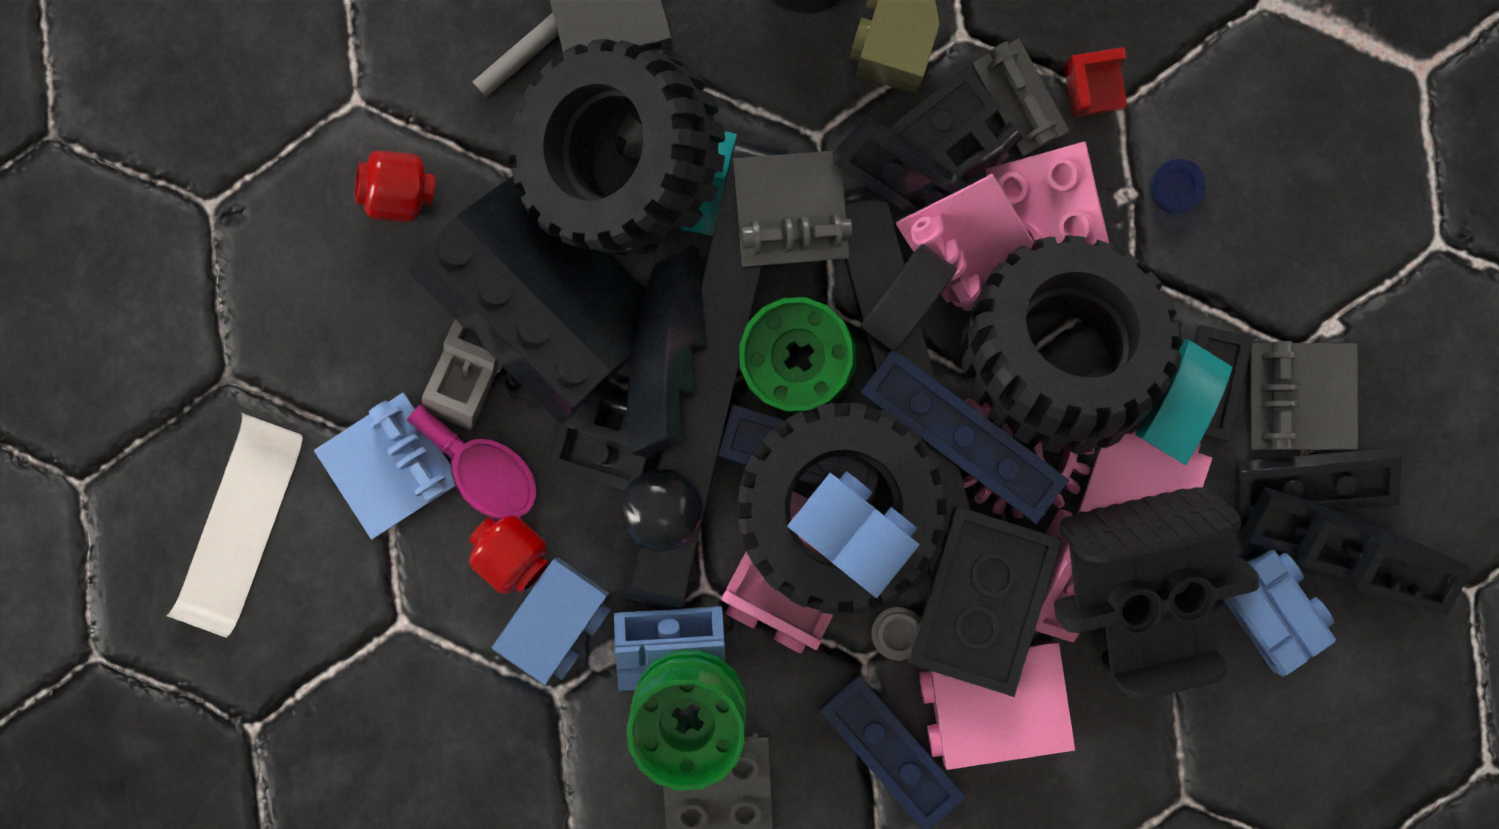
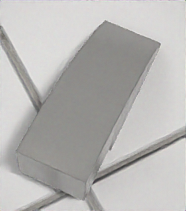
(460, 379)

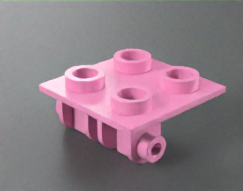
(1054, 194)
(969, 231)

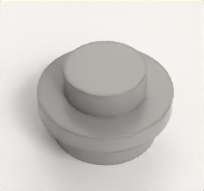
(895, 632)

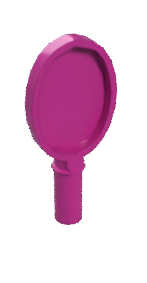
(482, 470)

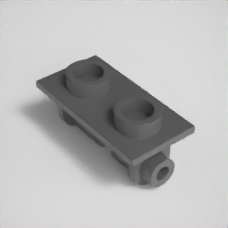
(1021, 95)

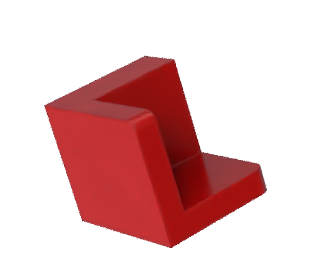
(1096, 82)

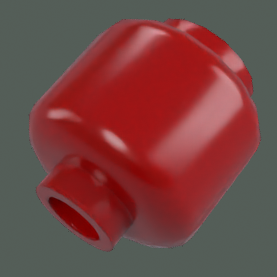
(393, 186)
(508, 554)

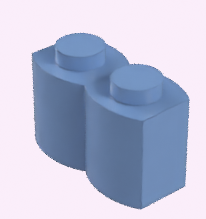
(854, 533)

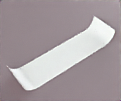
(238, 526)

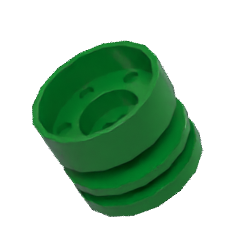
(767, 351)
(692, 748)

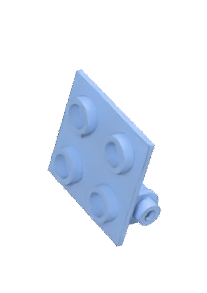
(385, 466)

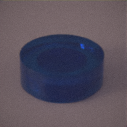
(1177, 186)

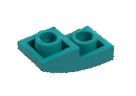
(1188, 404)

